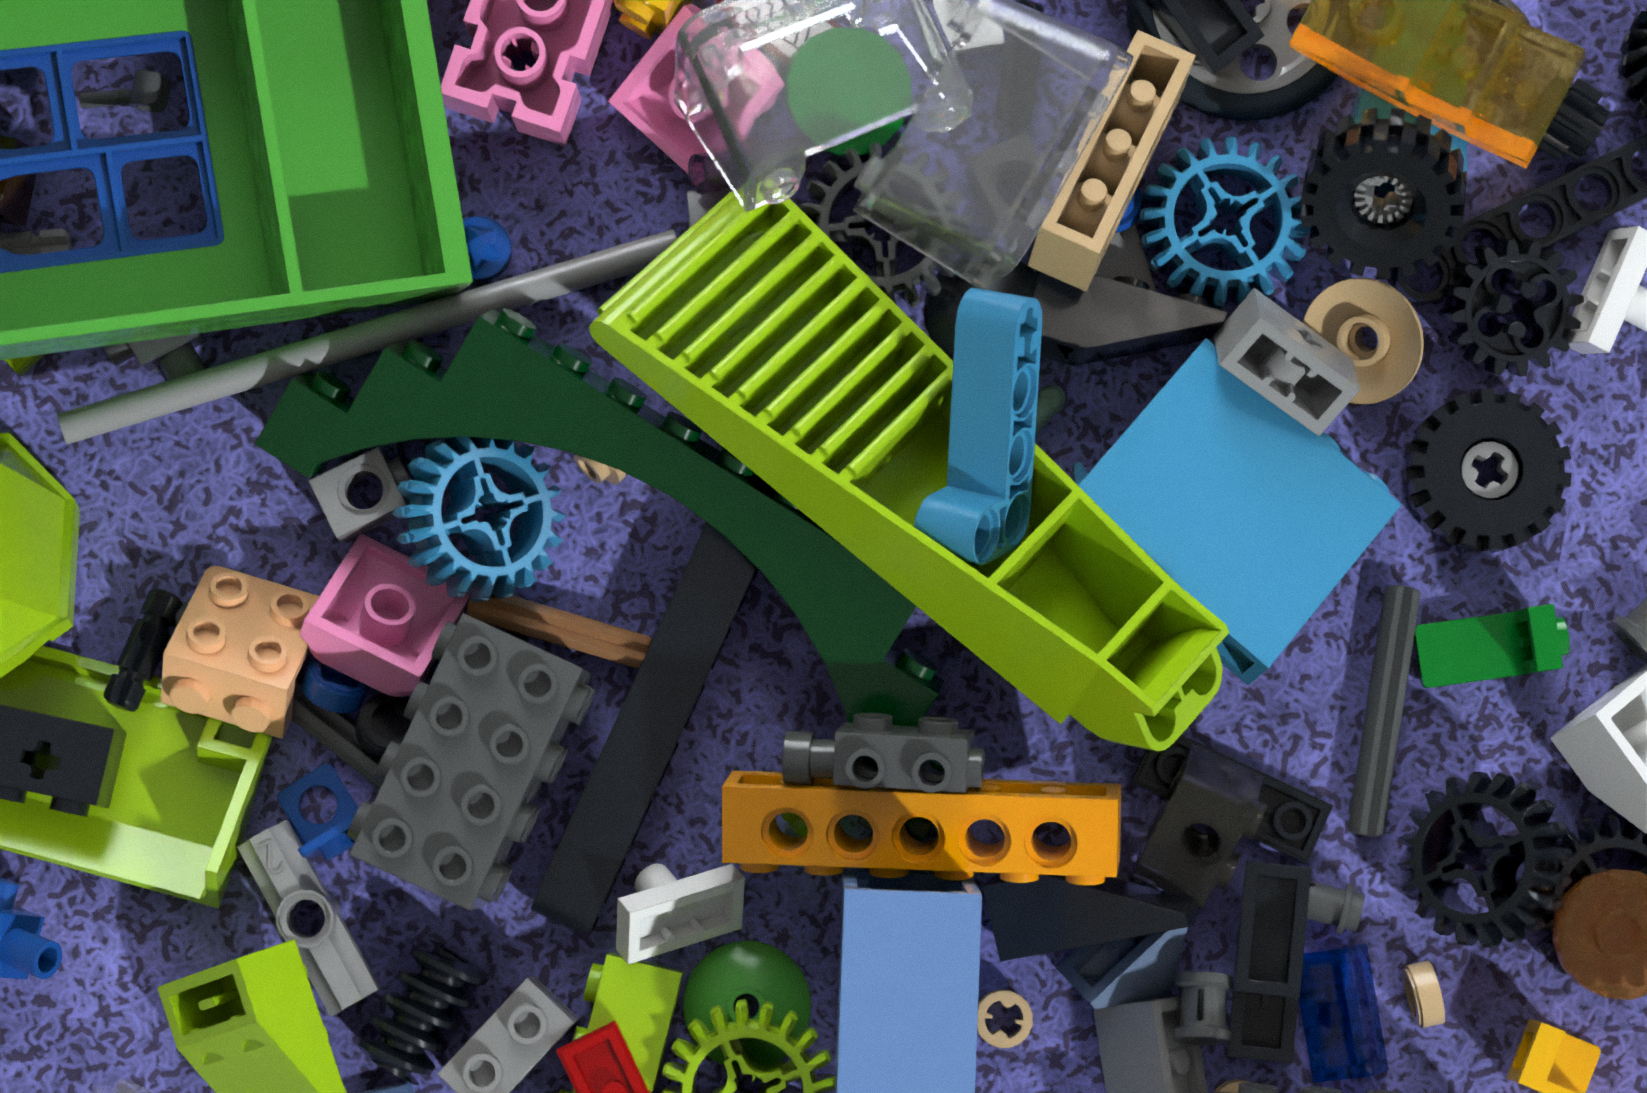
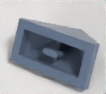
(1125, 968)

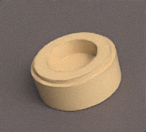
(1423, 994)

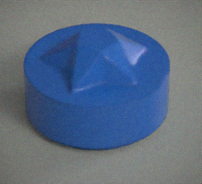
(487, 248)
(332, 689)

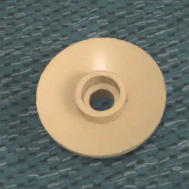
(1358, 303)

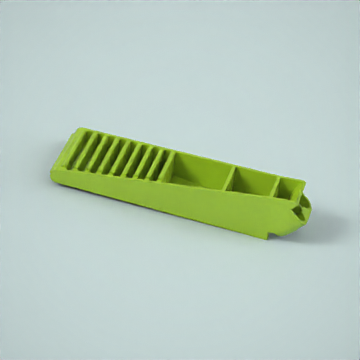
(847, 416)

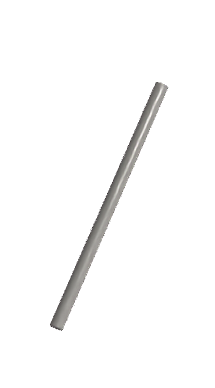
(360, 338)

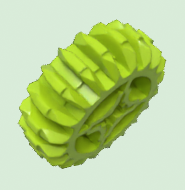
(736, 1056)

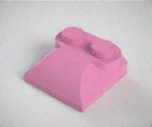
(648, 96)
(380, 619)

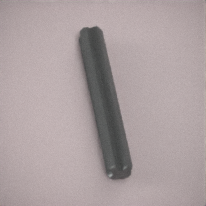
(1384, 710)

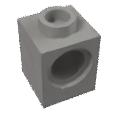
(335, 493)

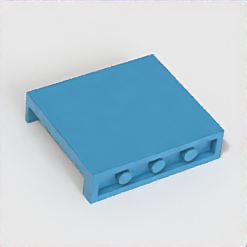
(1239, 506)

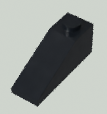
(1063, 916)

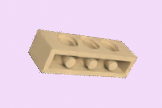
(1112, 163)

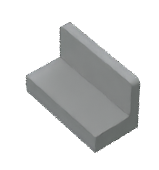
(1141, 1052)

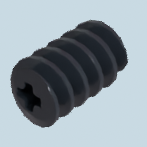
(422, 1012)

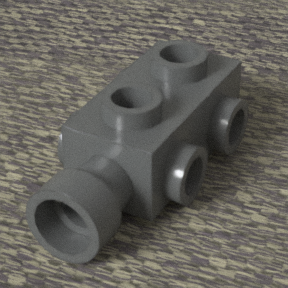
(898, 751)

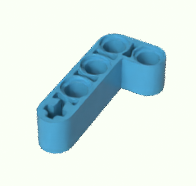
(991, 428)

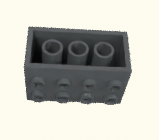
(471, 763)

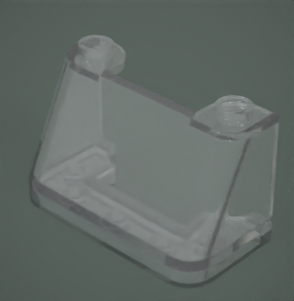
(798, 77)
(992, 138)

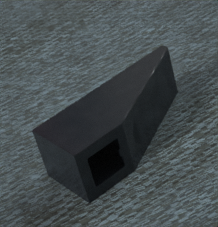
(1116, 319)

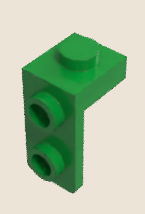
(1491, 646)

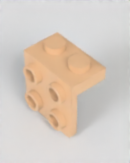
(238, 651)

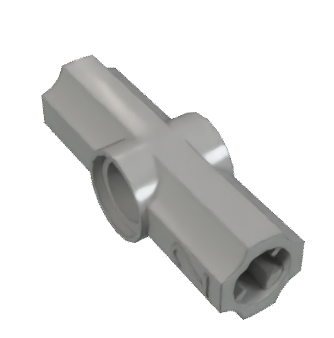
(287, 880)

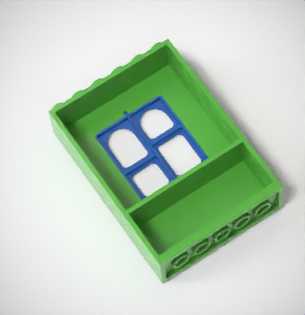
(311, 156)

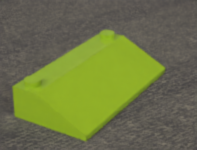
(176, 794)

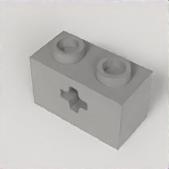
(1286, 362)
(510, 1041)

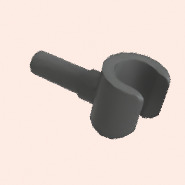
(148, 93)

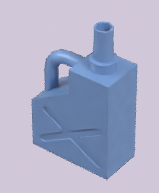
(908, 984)

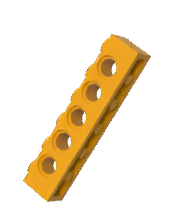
(1018, 806)

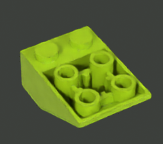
(253, 1025)

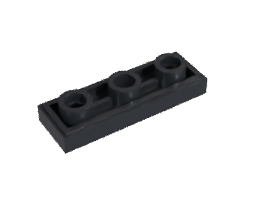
(1291, 816)

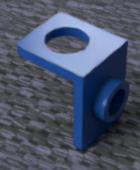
(325, 838)

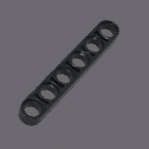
(1558, 199)

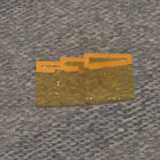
(1451, 60)

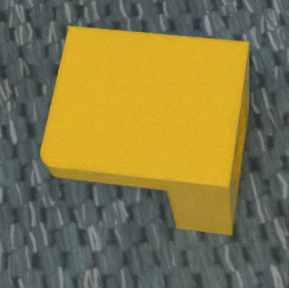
(1553, 1060)

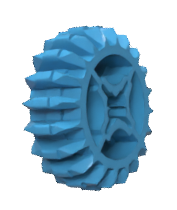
(1208, 199)
(497, 567)

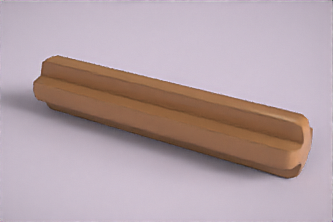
(563, 628)

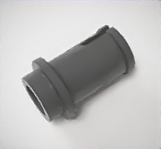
(1335, 906)

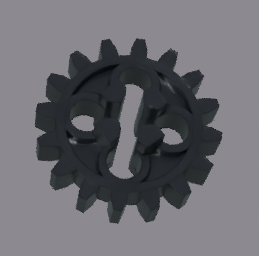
(1548, 316)

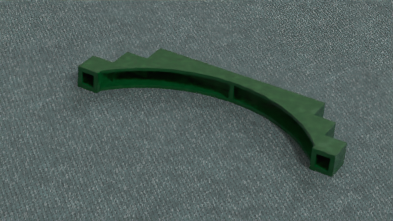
(529, 392)

